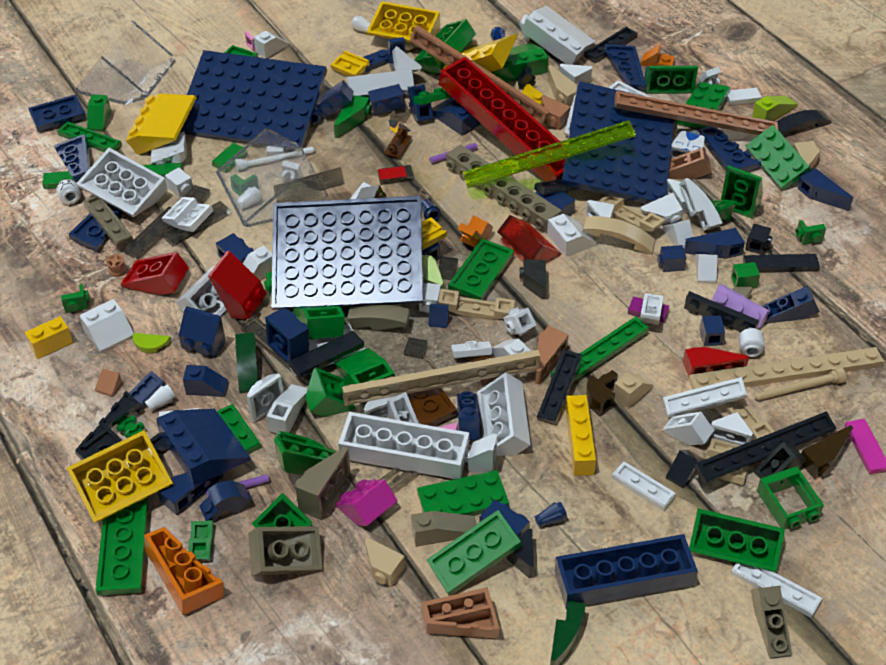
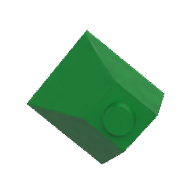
(326, 394)
(282, 513)

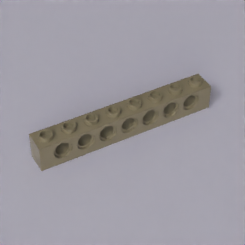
(505, 190)

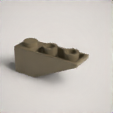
(772, 620)

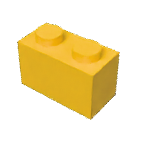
(49, 337)

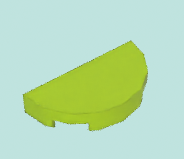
(149, 342)

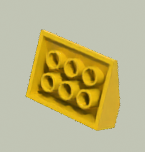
(399, 21)
(492, 54)
(159, 121)
(119, 476)

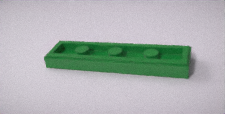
(95, 140)

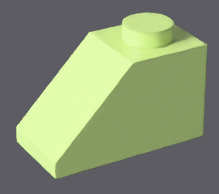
(431, 271)

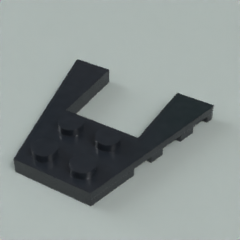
(104, 437)

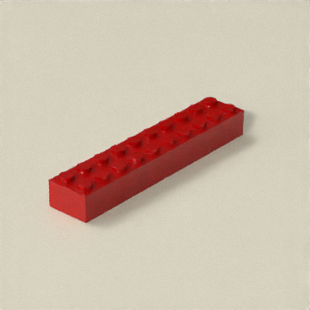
(499, 113)

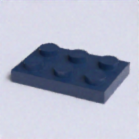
(56, 113)

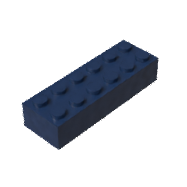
(626, 570)

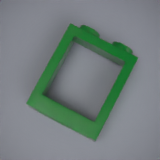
(785, 479)

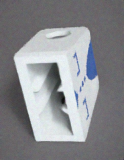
(686, 142)

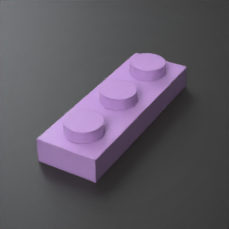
(740, 303)

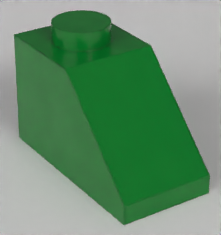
(98, 112)

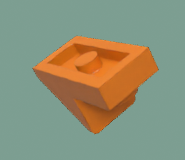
(653, 58)

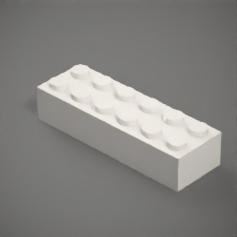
(405, 445)

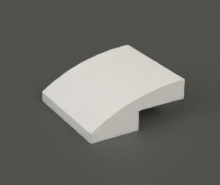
(187, 214)

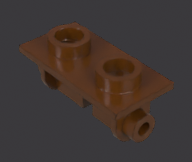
(398, 143)

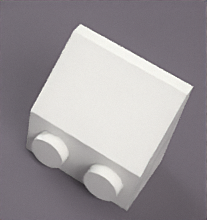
(568, 235)
(106, 326)

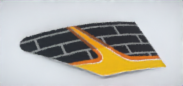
(394, 126)

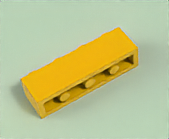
(580, 435)

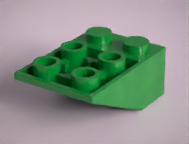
(322, 320)
(363, 367)

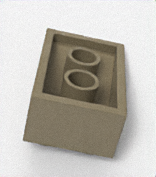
(322, 484)
(284, 550)

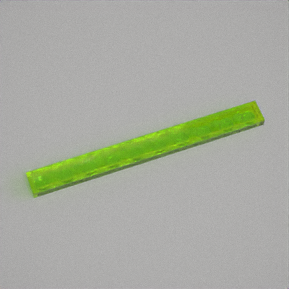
(548, 154)

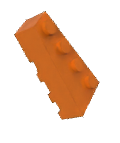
(181, 572)

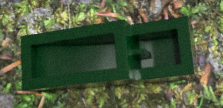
(246, 361)
(567, 632)

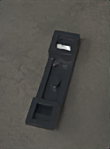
(802, 119)

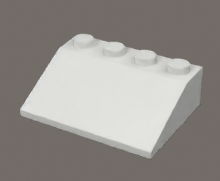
(557, 35)
(123, 183)

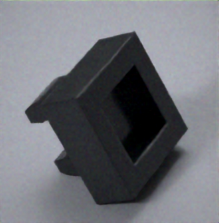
(526, 77)

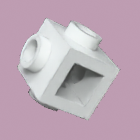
(519, 321)

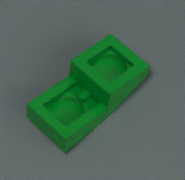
(201, 539)

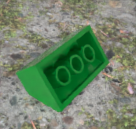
(456, 35)
(737, 539)

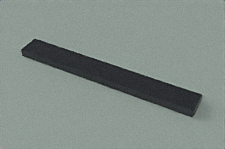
(761, 448)

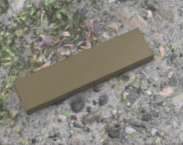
(108, 221)

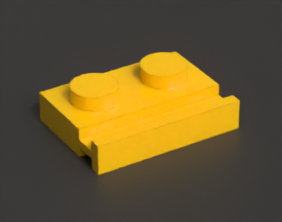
(349, 64)
(431, 233)

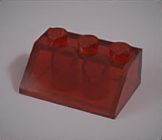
(527, 240)

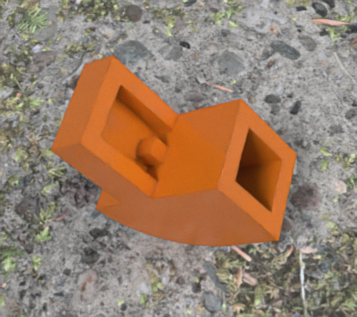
(475, 231)

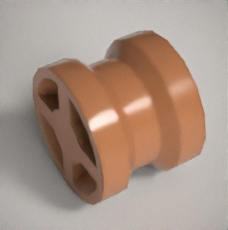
(116, 265)

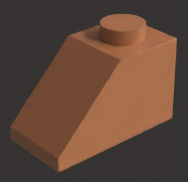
(558, 112)

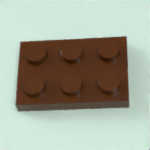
(432, 406)

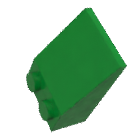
(744, 189)

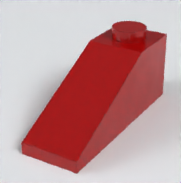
(709, 359)

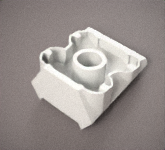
(173, 151)

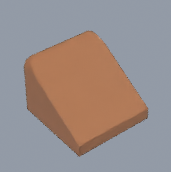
(108, 382)

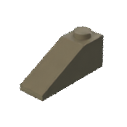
(439, 527)

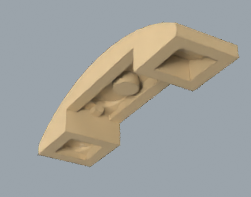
(631, 216)
(619, 229)
(475, 308)
(757, 427)

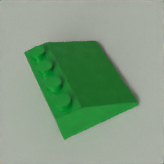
(524, 55)

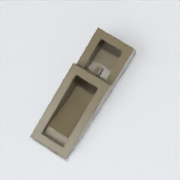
(378, 316)

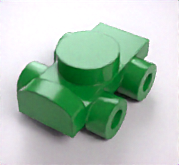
(129, 427)

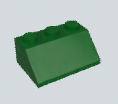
(670, 79)

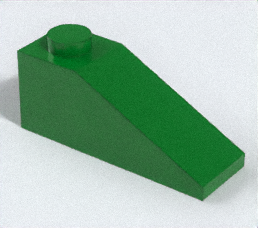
(352, 115)

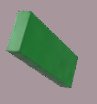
(240, 428)

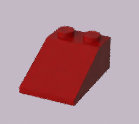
(156, 274)
(237, 286)

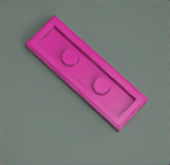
(867, 446)

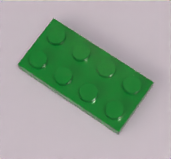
(706, 96)
(778, 157)
(481, 269)
(463, 495)
(474, 552)

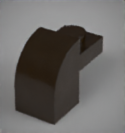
(600, 392)

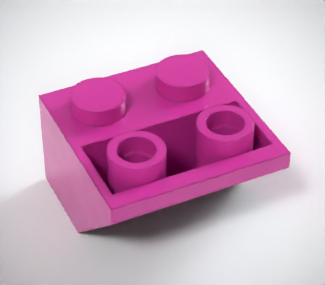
(366, 501)

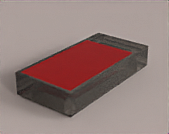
(395, 174)

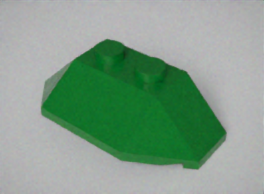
(299, 452)

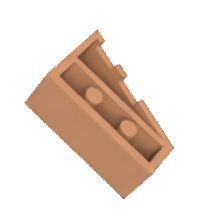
(461, 615)

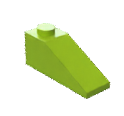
(773, 107)

